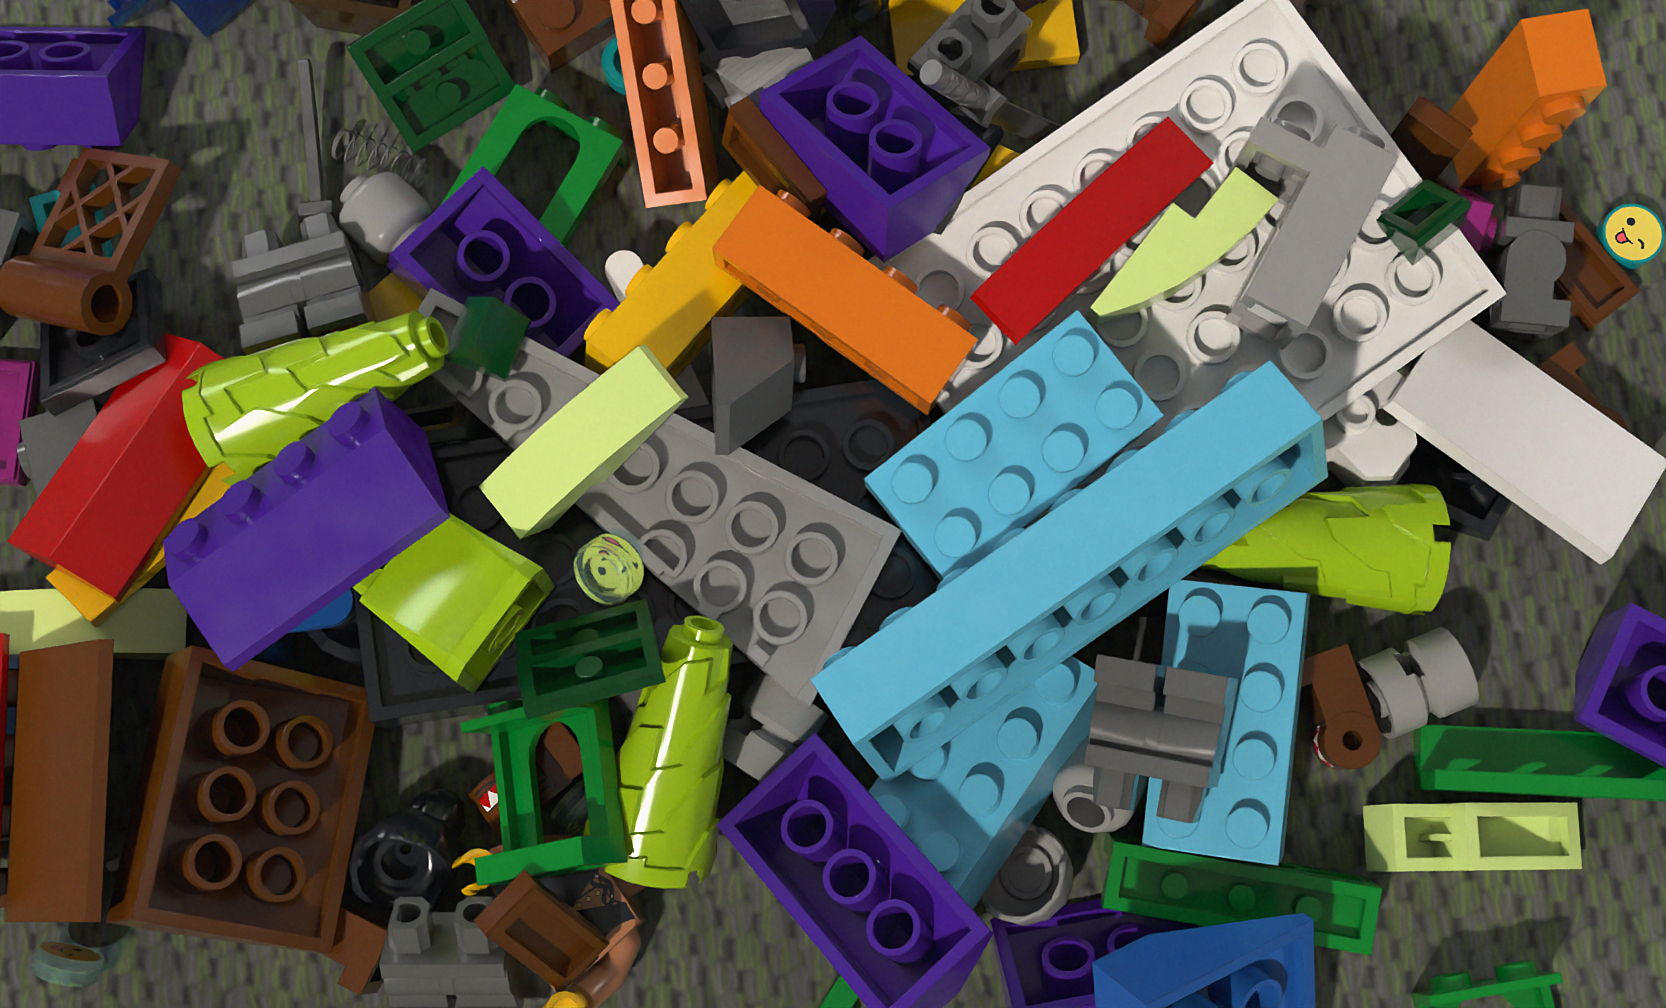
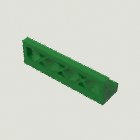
(1533, 764)
(1227, 890)

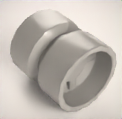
(1423, 679)
(768, 728)

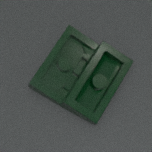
(431, 69)
(588, 658)

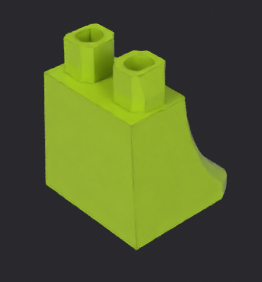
(457, 598)

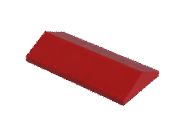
(122, 480)

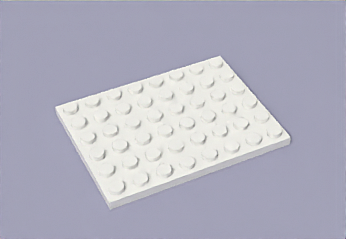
(1182, 350)

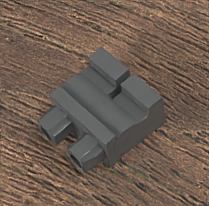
(976, 41)
(1526, 263)
(300, 286)
(1168, 742)
(446, 957)

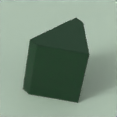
(1423, 219)
(487, 337)

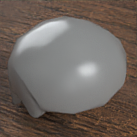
(1032, 880)

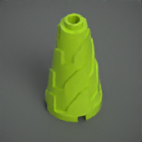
(265, 400)
(1351, 545)
(675, 761)

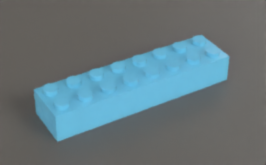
(1075, 571)

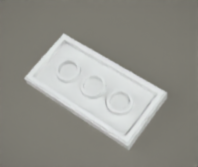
(1528, 438)

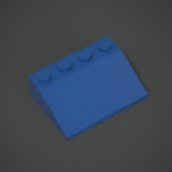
(1213, 967)

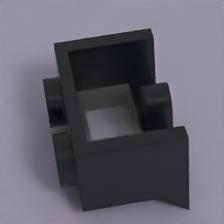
(757, 26)

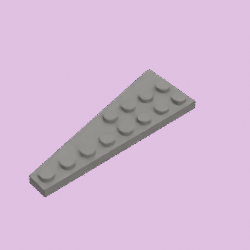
(722, 531)

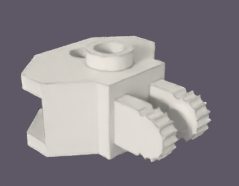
(1367, 442)

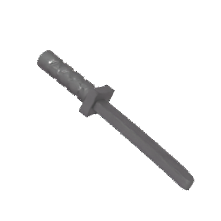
(985, 103)
(312, 147)

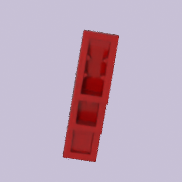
(1091, 230)

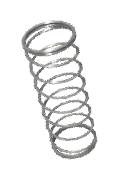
(418, 168)

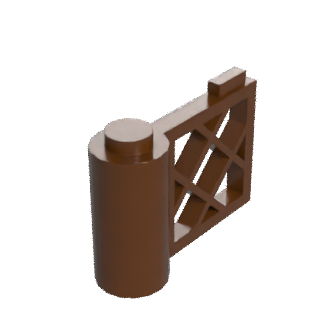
(77, 283)

